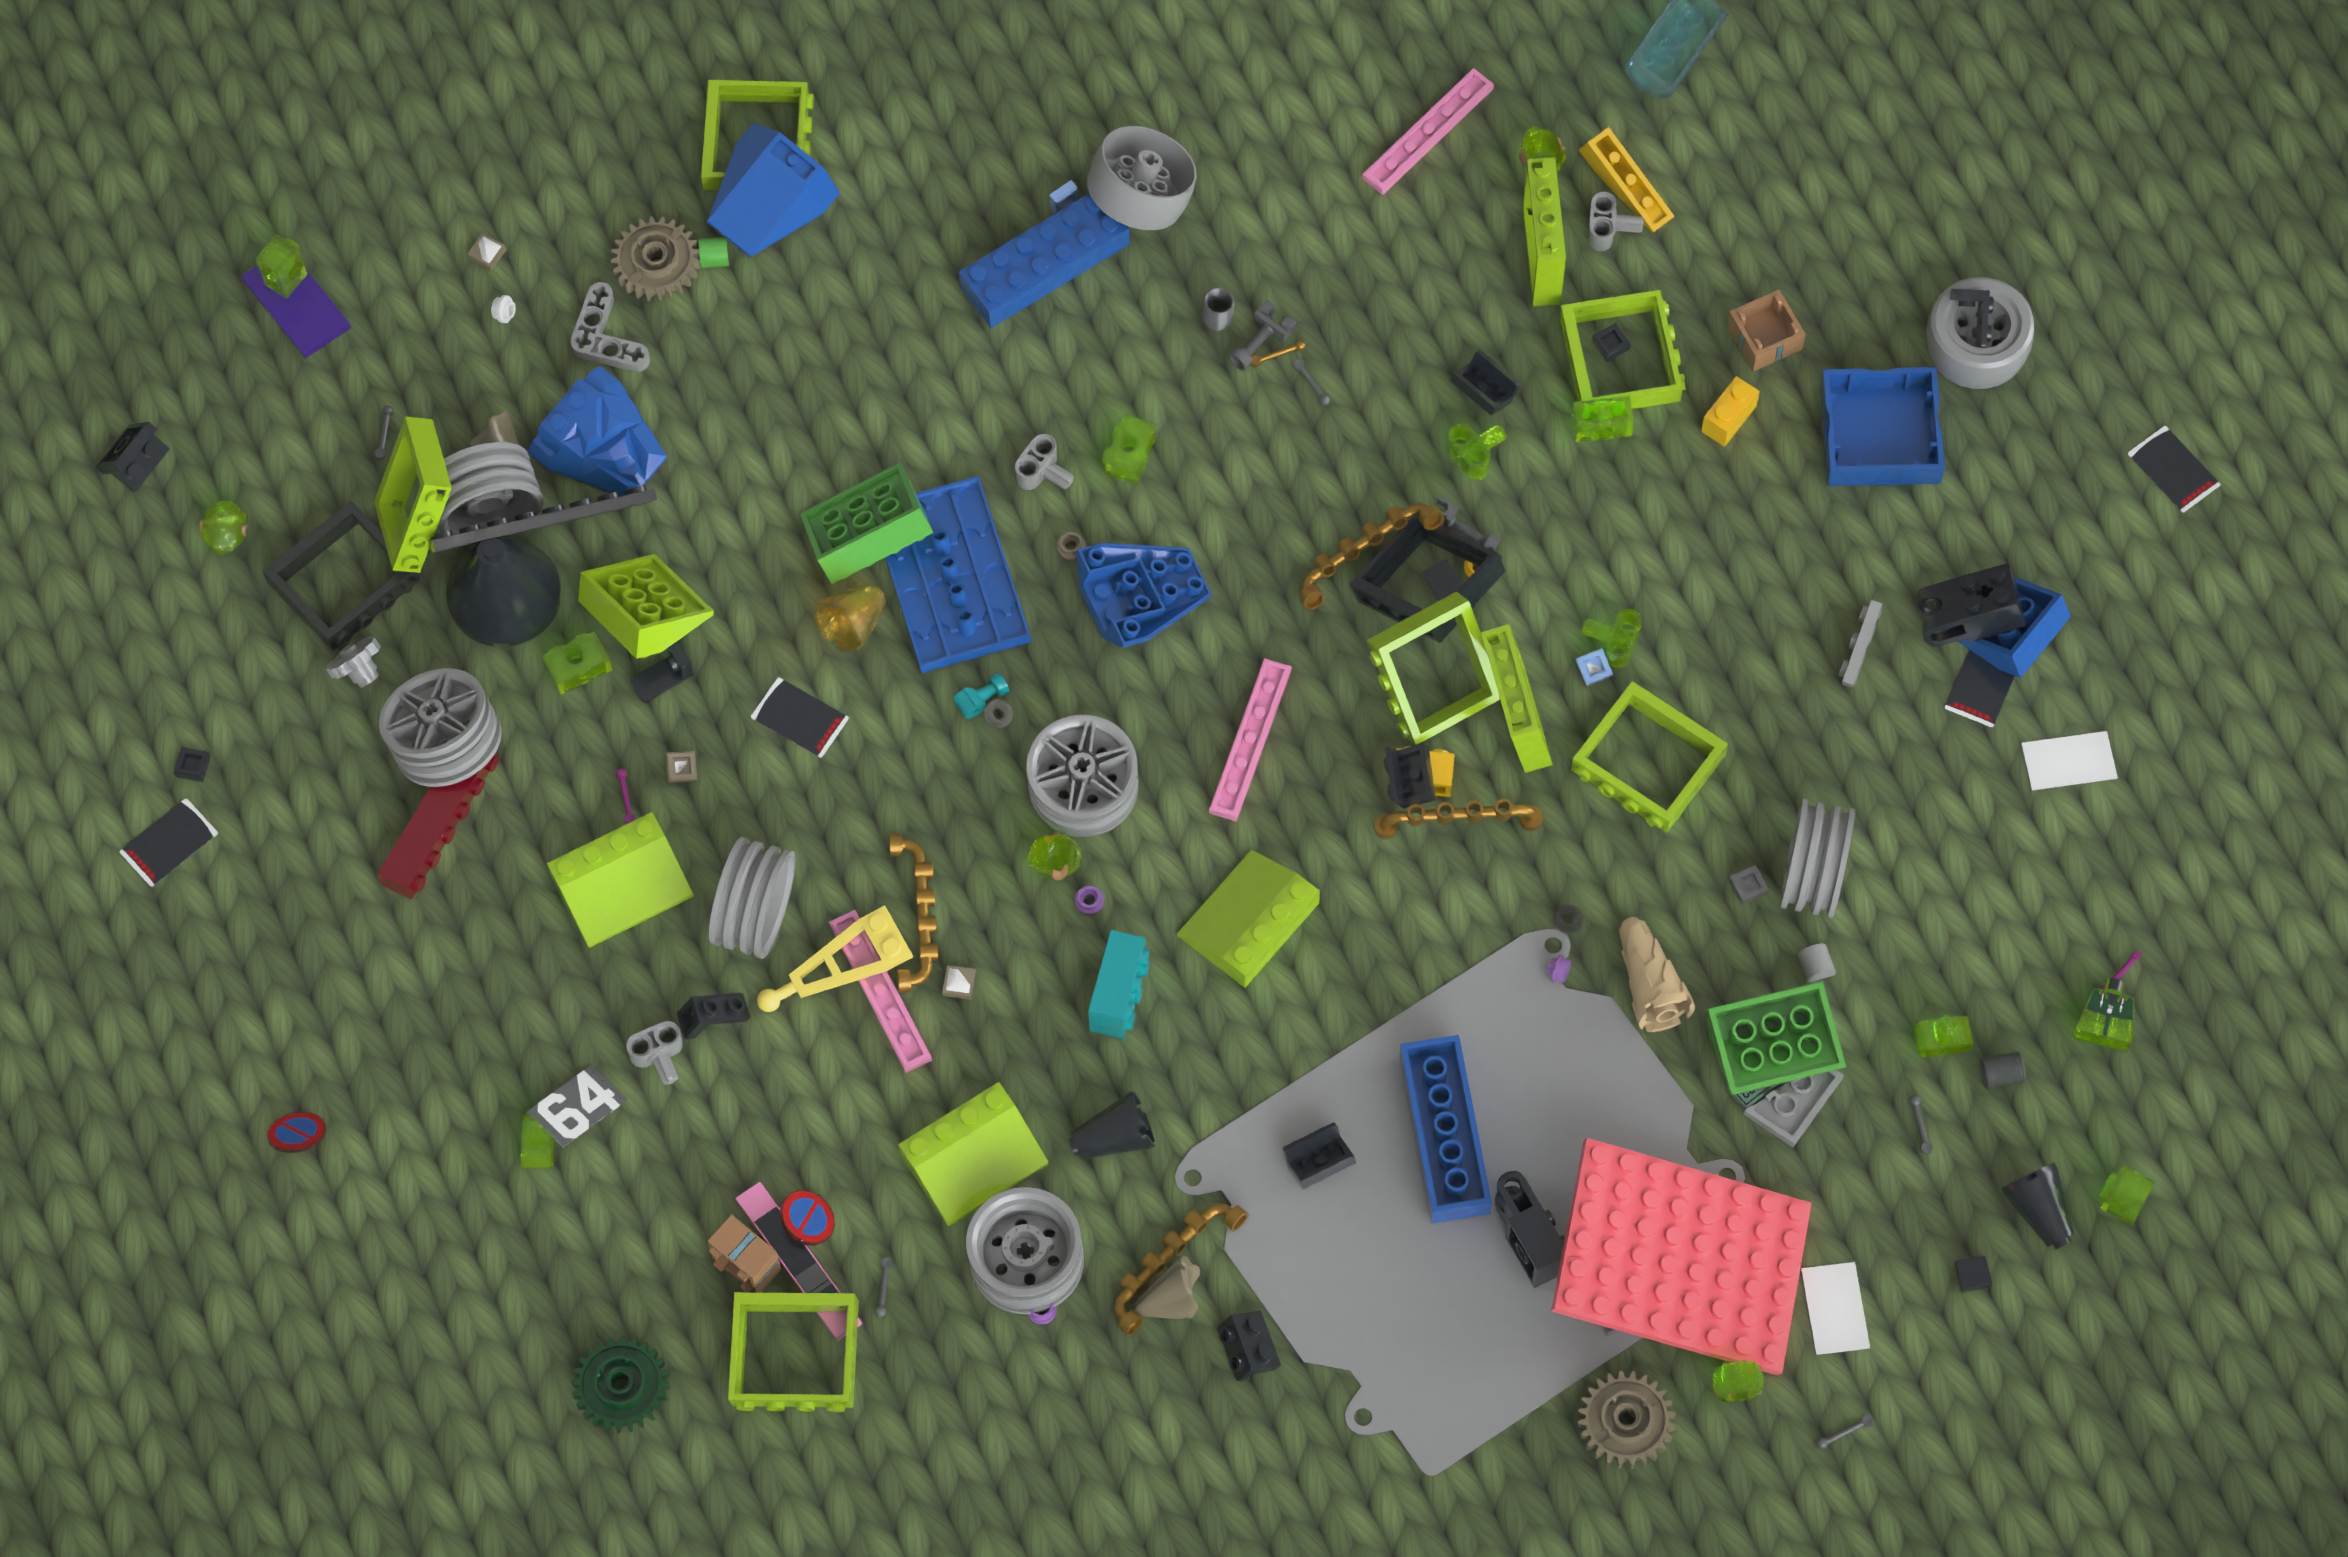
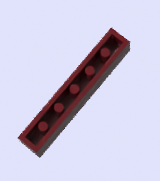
(429, 831)

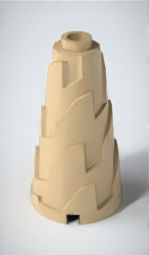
(1654, 984)

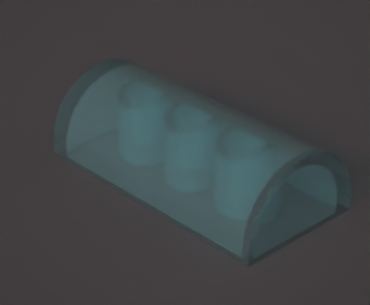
(1673, 45)

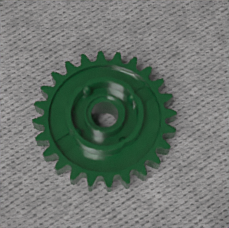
(625, 1405)

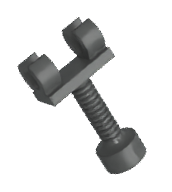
(1240, 356)
(1451, 521)

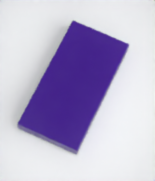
(305, 316)

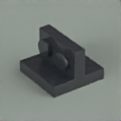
(133, 455)

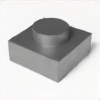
(1748, 885)

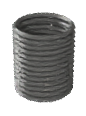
(1218, 297)
(2002, 1070)

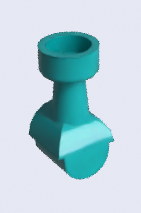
(972, 701)

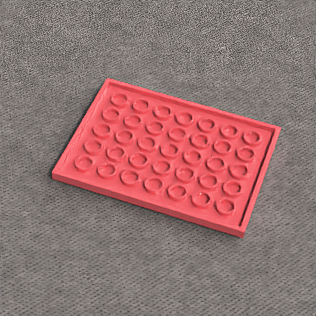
(1681, 1256)

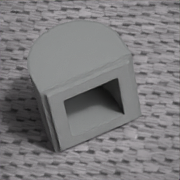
(1816, 962)

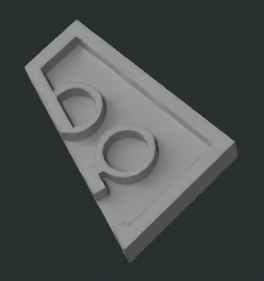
(1859, 643)
(1794, 1105)

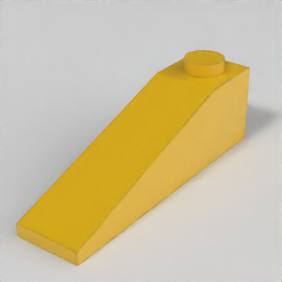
(1625, 179)

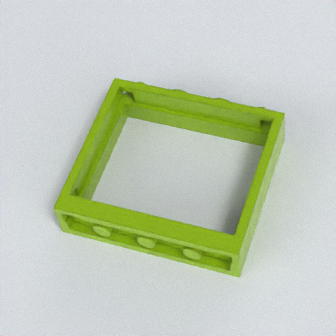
(749, 92)
(1544, 232)
(1615, 307)
(414, 454)
(1427, 619)
(1516, 698)
(1674, 722)
(791, 1303)

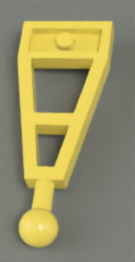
(884, 938)

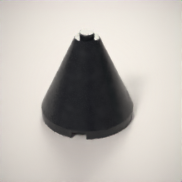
(503, 592)

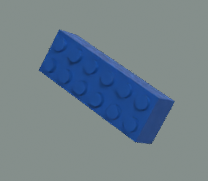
(1042, 260)
(1445, 1129)

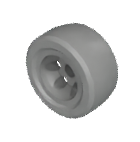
(1150, 163)
(1980, 366)

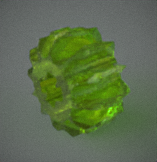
(1738, 1381)

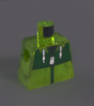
(2107, 1018)

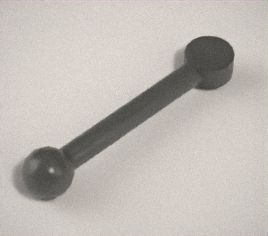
(1300, 366)
(380, 453)
(1926, 1147)
(886, 1263)
(1866, 1421)

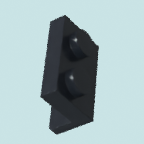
(1486, 383)
(1409, 775)
(1318, 1155)
(1248, 1344)

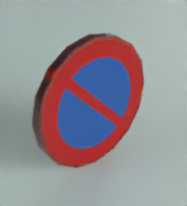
(296, 1132)
(807, 1217)

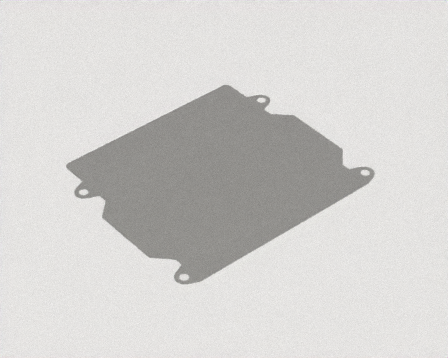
(1442, 1311)

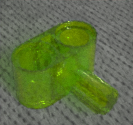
(1474, 449)
(1616, 636)
(1943, 1036)
(536, 1145)

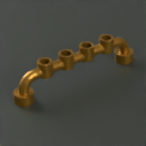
(1311, 594)
(1530, 816)
(926, 924)
(1175, 1245)

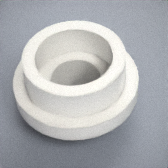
(503, 308)

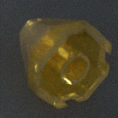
(850, 616)

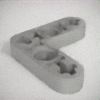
(598, 341)

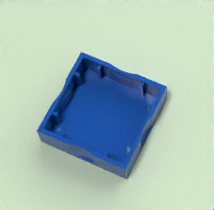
(1881, 426)

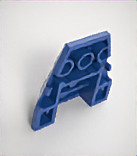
(598, 437)

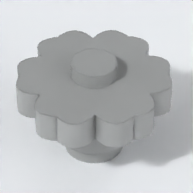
(356, 662)

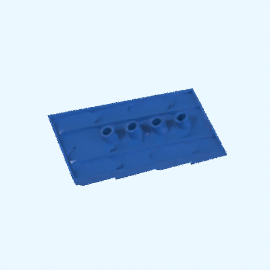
(957, 581)

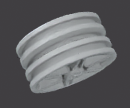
(489, 485)
(428, 731)
(1075, 814)
(1817, 858)
(752, 897)
(998, 1220)

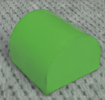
(713, 252)

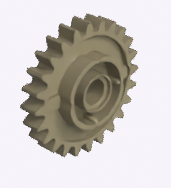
(656, 239)
(1622, 1441)

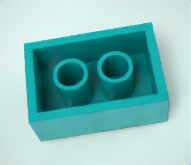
(1119, 984)

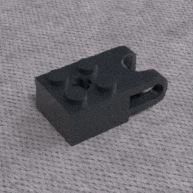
(1971, 606)
(1529, 1229)

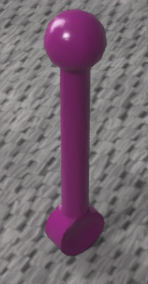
(621, 774)
(2136, 955)

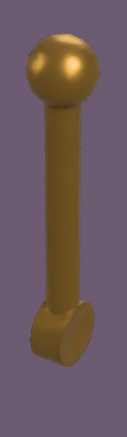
(1256, 360)

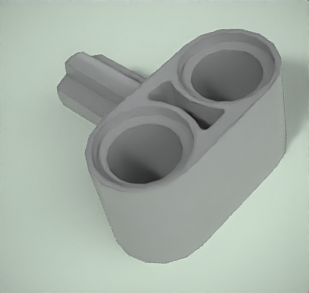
(1608, 222)
(1041, 464)
(658, 1051)

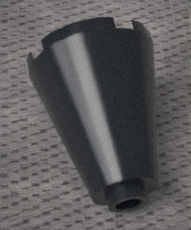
(1114, 1130)
(2042, 1205)

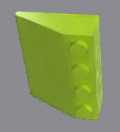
(642, 604)
(620, 879)
(1250, 916)
(972, 1154)

